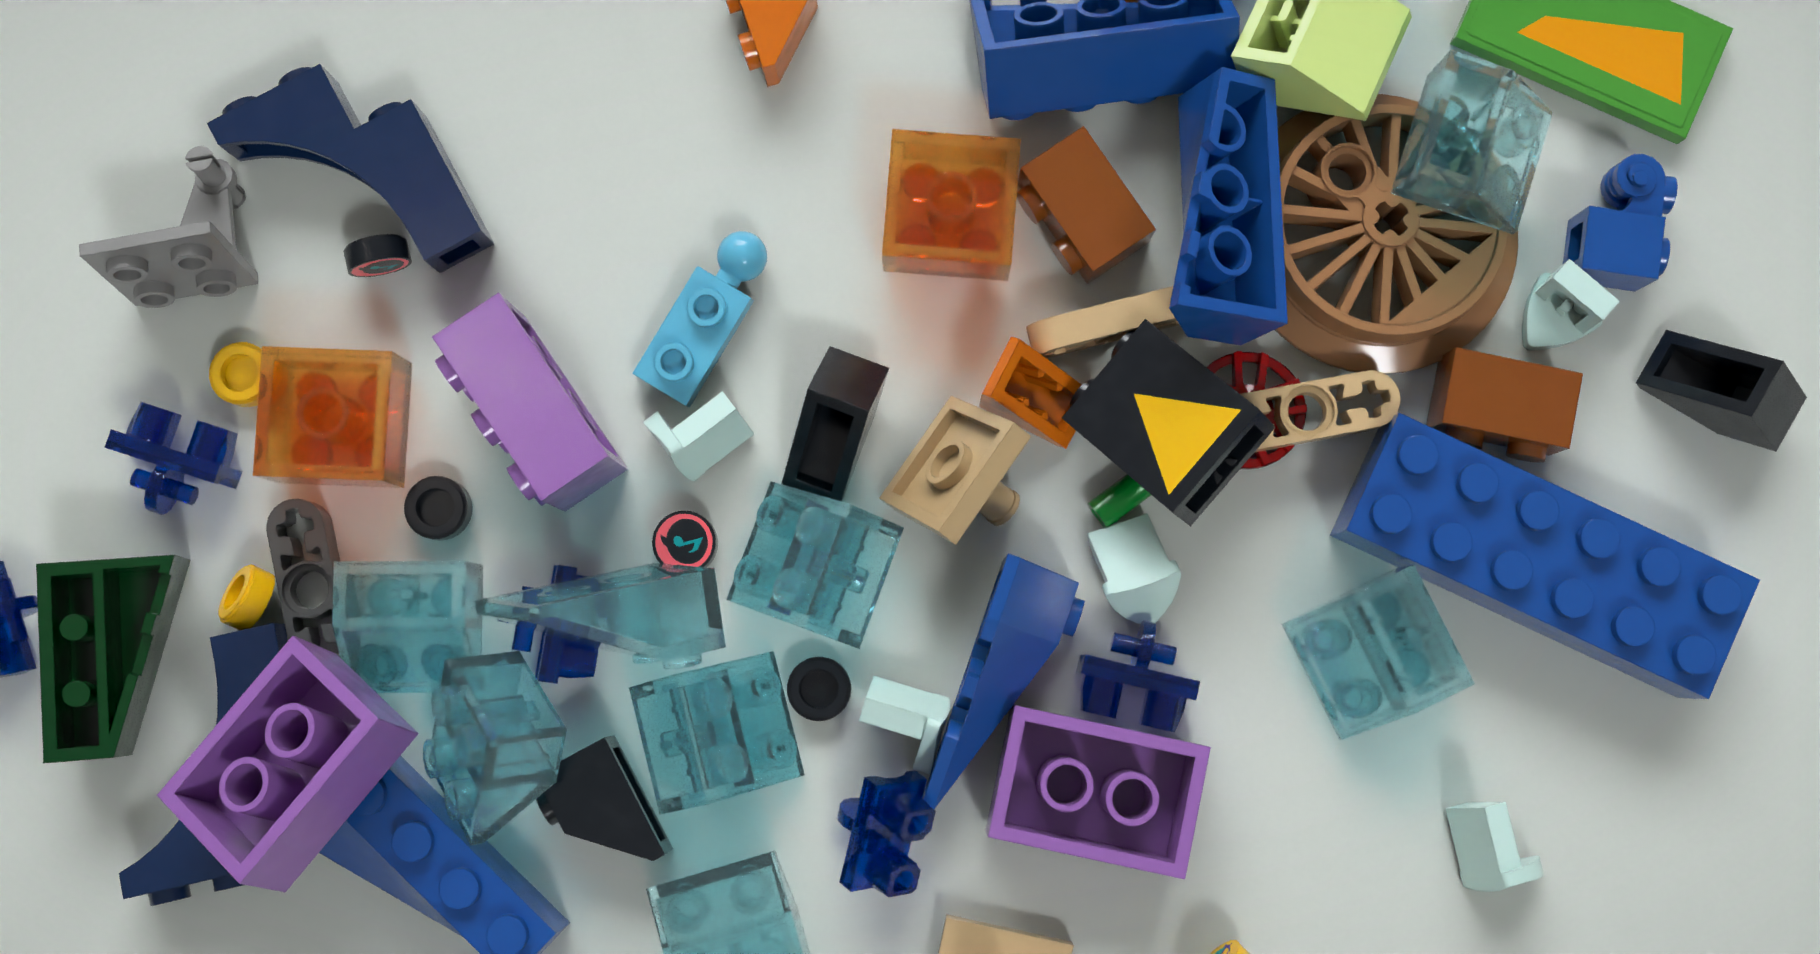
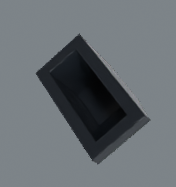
(1724, 388)
(834, 423)
(604, 802)

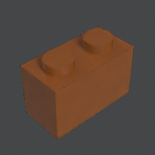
(1083, 206)
(1504, 403)

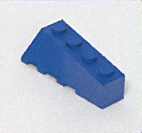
(1097, 51)
(1232, 242)
(422, 857)

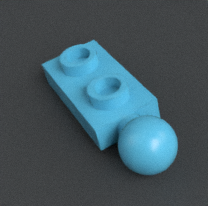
(703, 320)

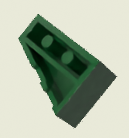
(101, 650)

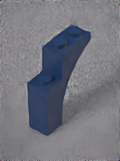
(390, 153)
(180, 856)

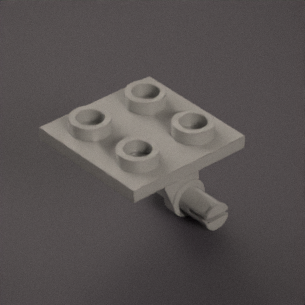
(182, 259)

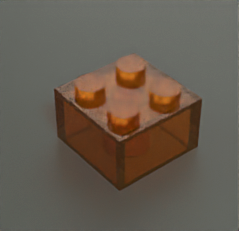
(950, 204)
(332, 417)

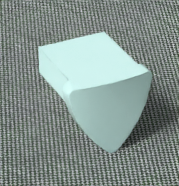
(1564, 308)
(702, 436)
(1135, 569)
(908, 713)
(1488, 847)

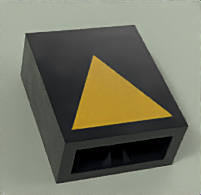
(1167, 421)

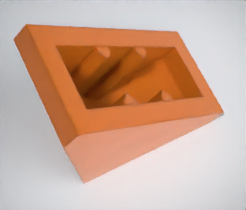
(1031, 393)

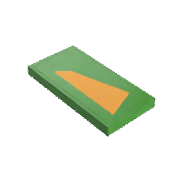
(1619, 56)

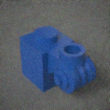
(1626, 244)

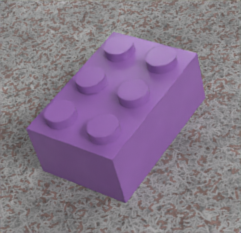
(526, 405)
(287, 766)
(1097, 791)

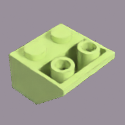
(1323, 51)

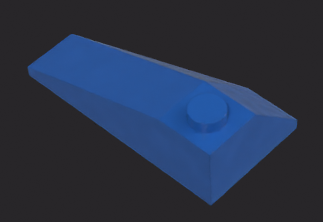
(1015, 639)

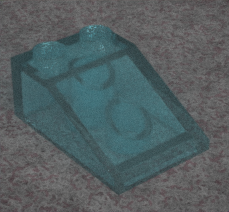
(635, 611)

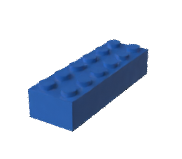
(1546, 558)

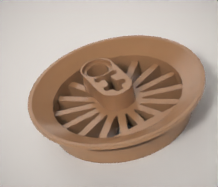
(1433, 321)

